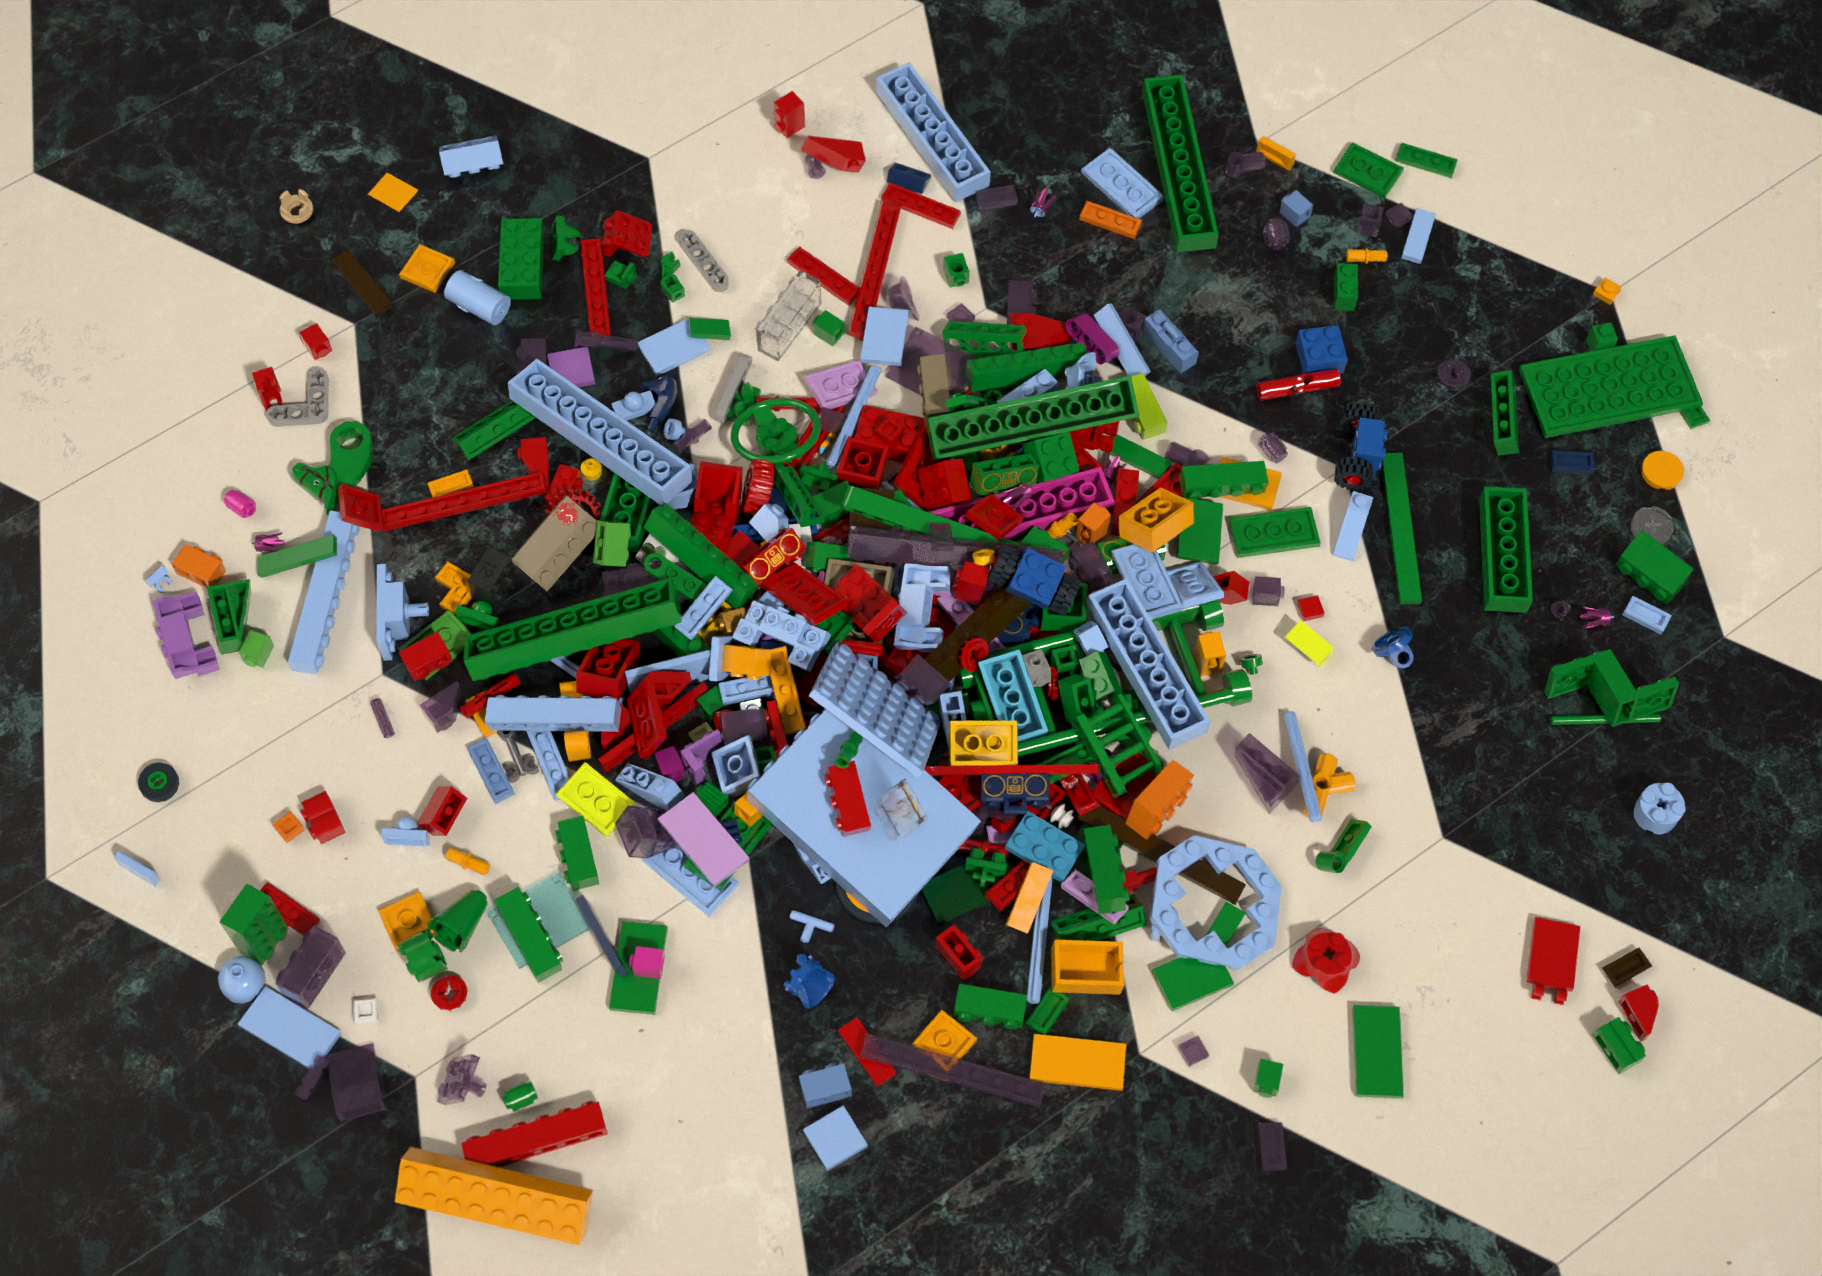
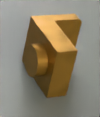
(728, 621)

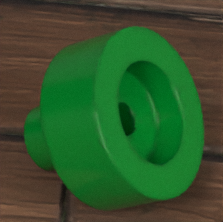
(1251, 662)

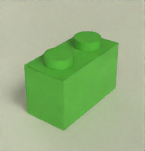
(611, 543)

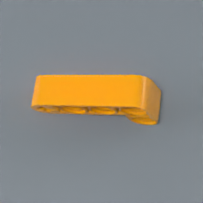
(576, 742)

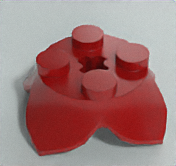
(1332, 973)

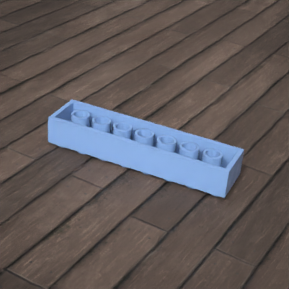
(933, 132)
(1148, 664)

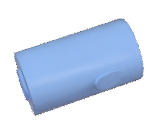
(477, 297)

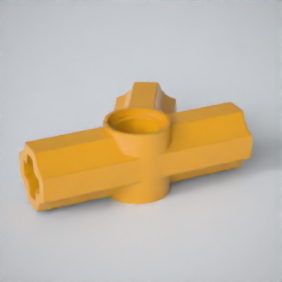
(1332, 782)

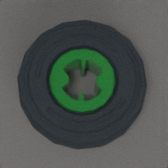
(166, 789)

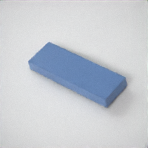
(491, 771)

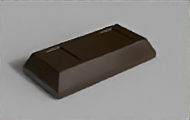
(1627, 967)

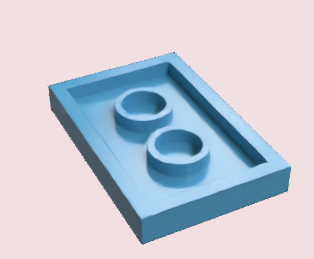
(1045, 845)

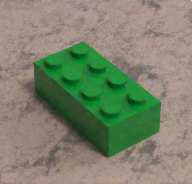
(521, 258)
(629, 506)
(254, 924)

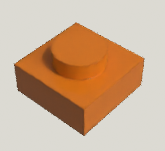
(288, 827)

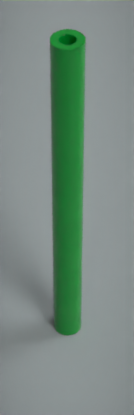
(1597, 719)

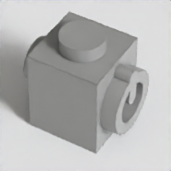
(1037, 668)

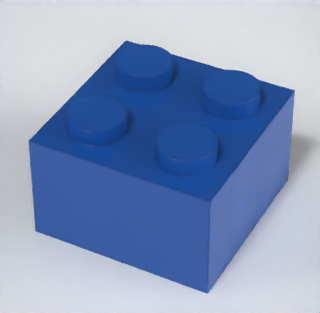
(1321, 349)

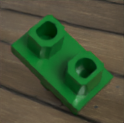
(819, 476)
(983, 869)

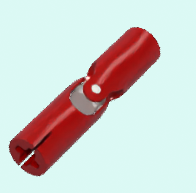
(1295, 385)

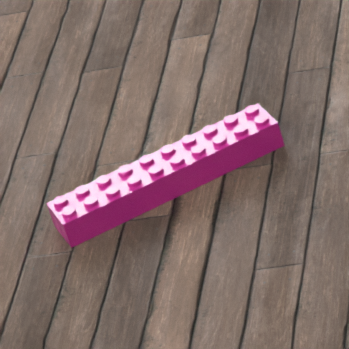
(1049, 502)

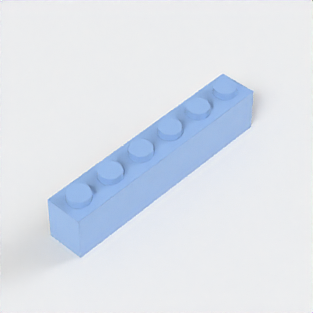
(553, 713)

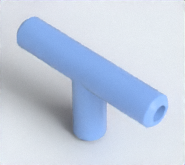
(810, 922)

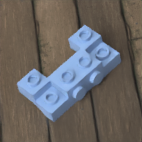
(916, 598)
(778, 624)

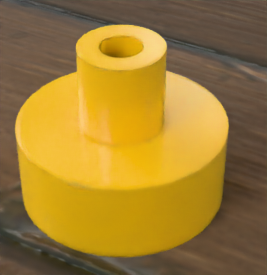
(591, 469)
(984, 557)

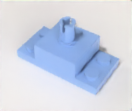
(393, 612)

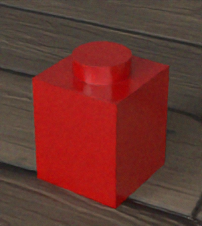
(315, 341)

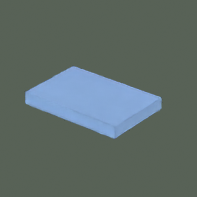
(884, 336)
(671, 348)
(1195, 584)

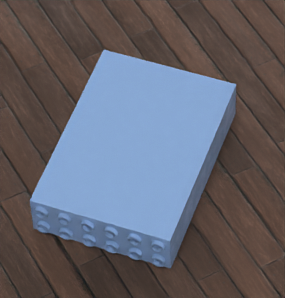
(866, 863)

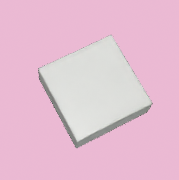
(366, 1011)

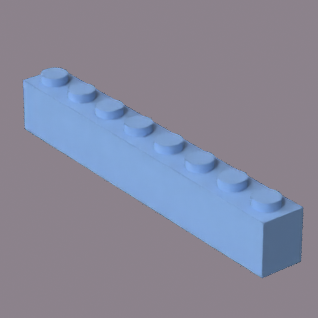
(323, 599)

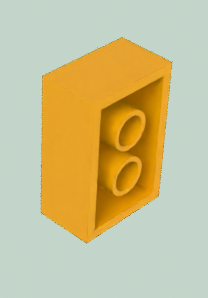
(1156, 519)

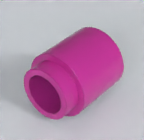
(240, 503)

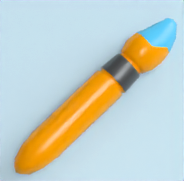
(825, 446)

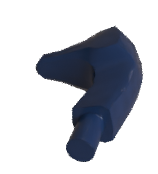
(666, 390)

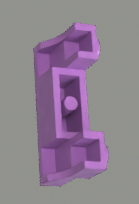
(177, 637)

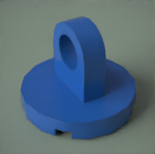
(1392, 644)

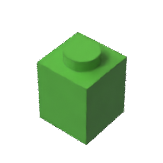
(256, 649)

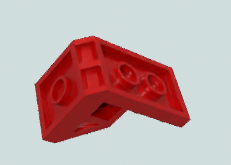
(717, 501)
(869, 603)
(647, 704)

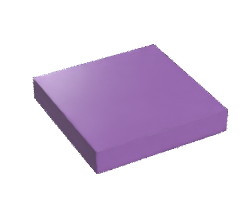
(573, 366)

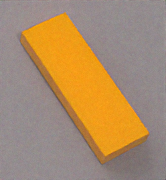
(1029, 897)

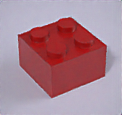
(863, 463)
(944, 484)

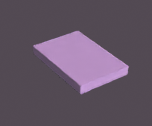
(837, 385)

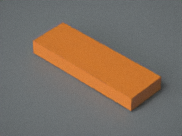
(1110, 219)

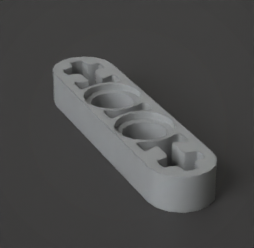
(705, 259)
(737, 377)

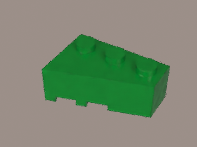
(229, 611)

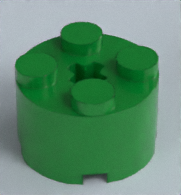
(423, 955)

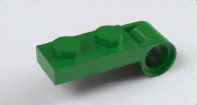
(1345, 847)

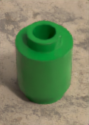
(519, 1096)

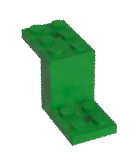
(1611, 687)

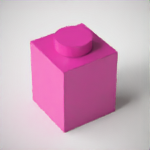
(647, 962)

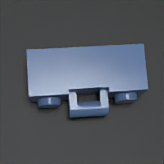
(1170, 341)

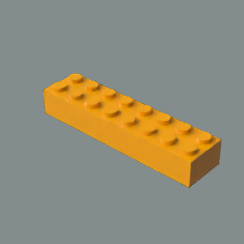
(494, 1196)

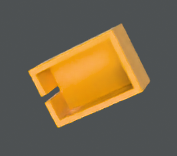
(1087, 967)

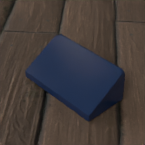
(908, 178)

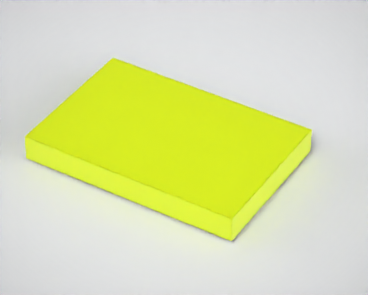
(594, 798)

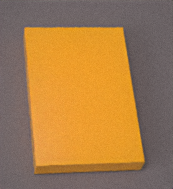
(1263, 500)

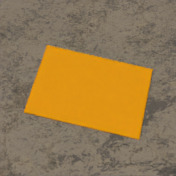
(393, 192)

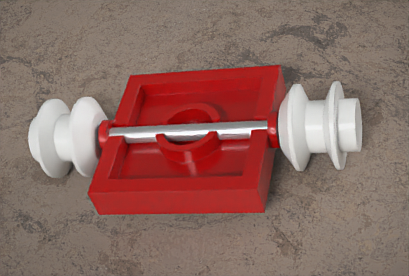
(1057, 813)

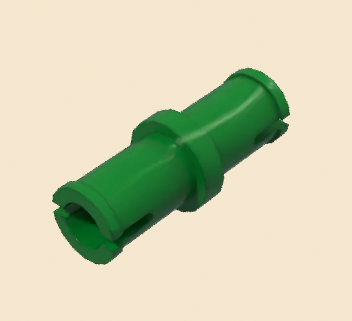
(848, 750)

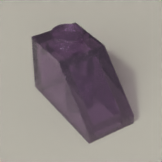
(443, 707)

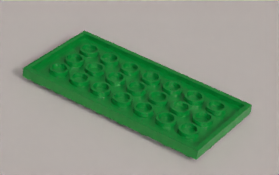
(1610, 386)

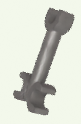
(521, 767)

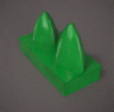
(560, 232)
(744, 398)

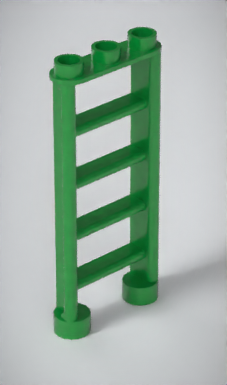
(1209, 616)

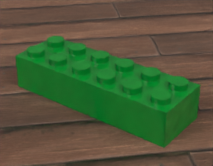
(1505, 549)

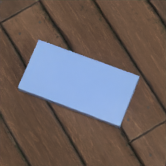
(1122, 184)
(1148, 579)
(697, 664)
(671, 868)
(289, 1028)

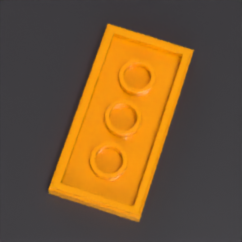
(1078, 1062)

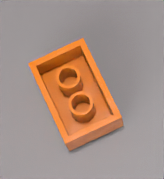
(1160, 800)

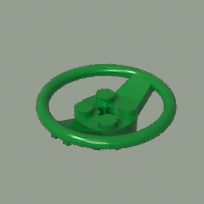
(775, 437)

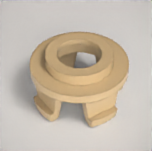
(289, 202)

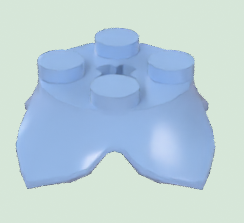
(1081, 371)

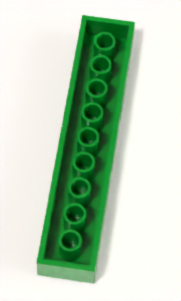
(1180, 164)
(1032, 417)
(572, 629)

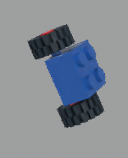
(1367, 446)
(1035, 579)

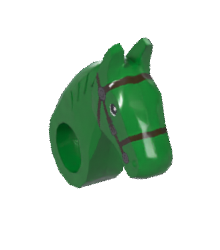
(345, 465)

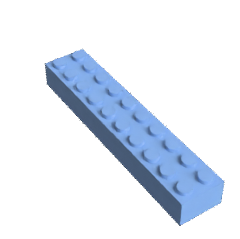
(600, 432)

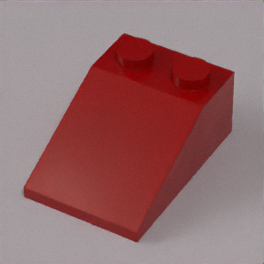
(1041, 331)

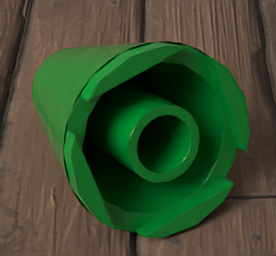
(459, 920)

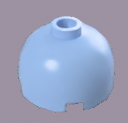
(241, 979)

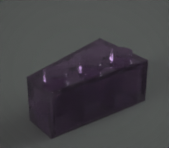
(1265, 771)

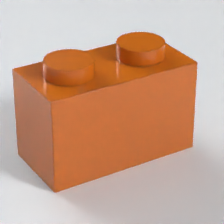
(1093, 525)
(198, 566)

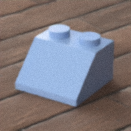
(736, 766)

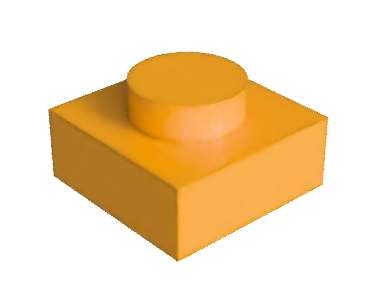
(1607, 290)

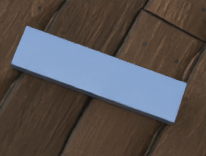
(1128, 352)
(549, 760)

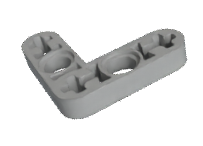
(309, 409)

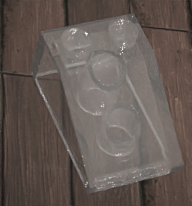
(901, 812)

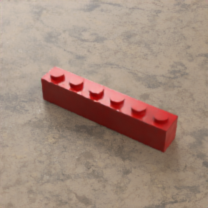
(537, 1137)

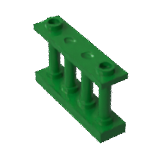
(1096, 745)

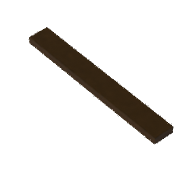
(1154, 847)

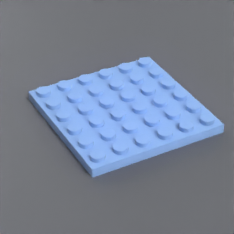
(876, 708)

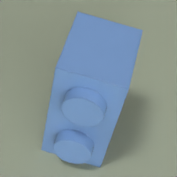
(825, 1085)

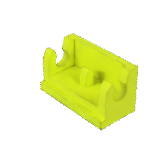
(1310, 643)

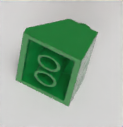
(1654, 567)

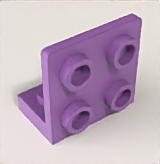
(696, 753)

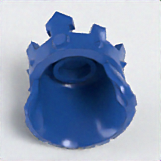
(809, 981)

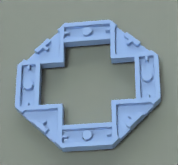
(1211, 948)

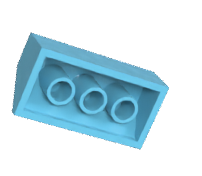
(1013, 694)

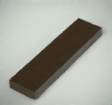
(362, 283)

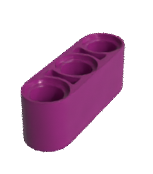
(1086, 330)

